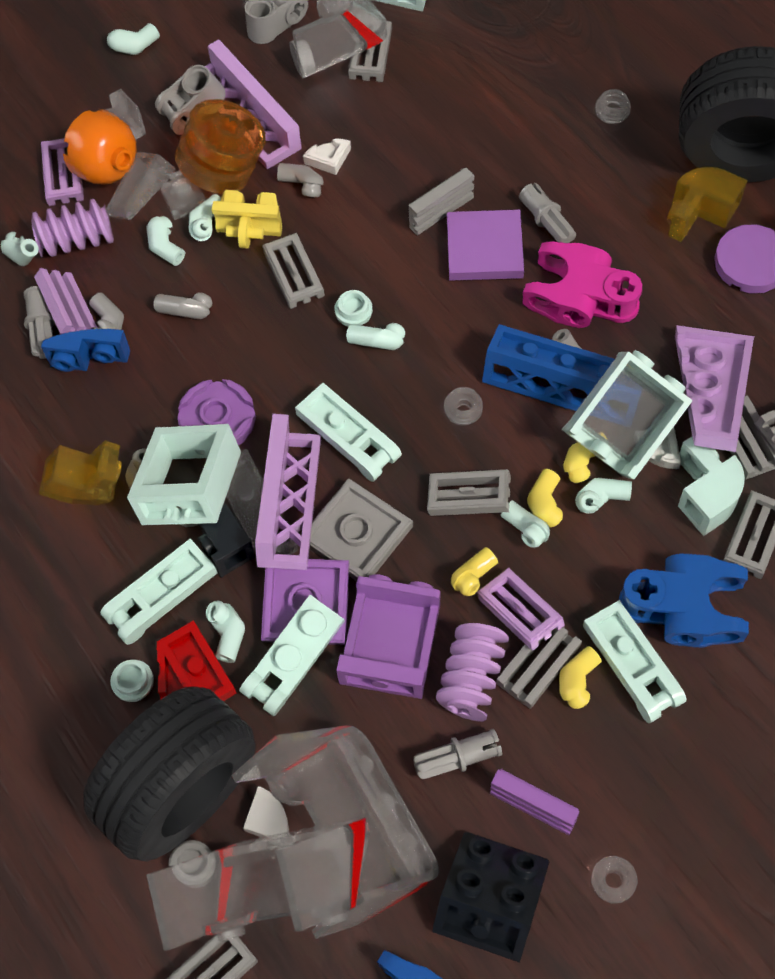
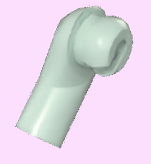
(132, 42)
(201, 219)
(159, 240)
(19, 249)
(388, 338)
(599, 491)
(534, 529)
(229, 627)

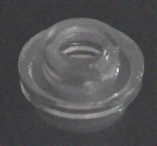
(613, 106)
(459, 397)
(616, 865)

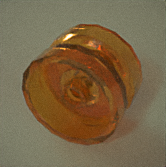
(220, 146)

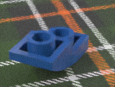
(76, 348)

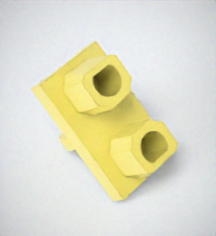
(247, 219)

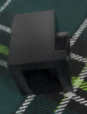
(226, 542)

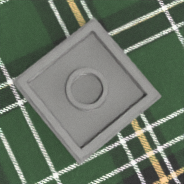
(358, 529)

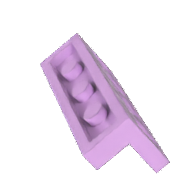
(258, 101)
(273, 491)

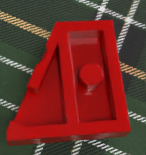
(189, 662)

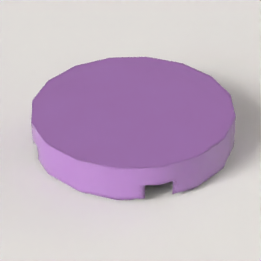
(747, 258)
(218, 404)

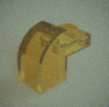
(705, 194)
(80, 476)

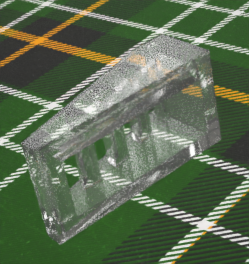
(139, 185)

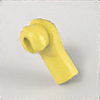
(576, 463)
(541, 500)
(467, 576)
(573, 677)

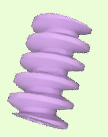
(71, 228)
(469, 668)

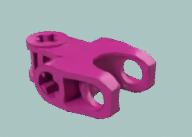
(586, 288)

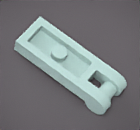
(347, 431)
(159, 591)
(293, 654)
(634, 660)

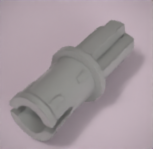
(547, 213)
(38, 320)
(457, 754)

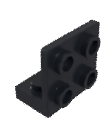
(490, 896)

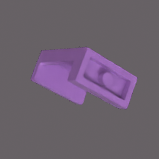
(390, 636)

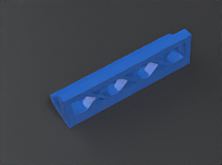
(537, 356)

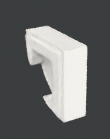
(328, 156)
(667, 453)
(266, 815)

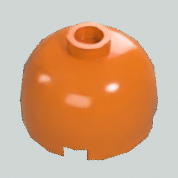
(99, 147)

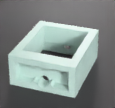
(200, 501)

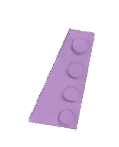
(715, 379)

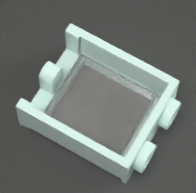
(628, 413)

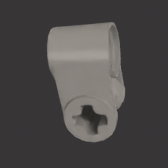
(271, 17)
(190, 89)

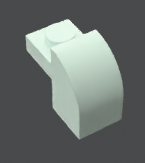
(715, 489)

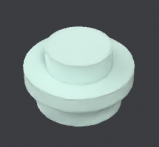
(353, 308)
(132, 680)

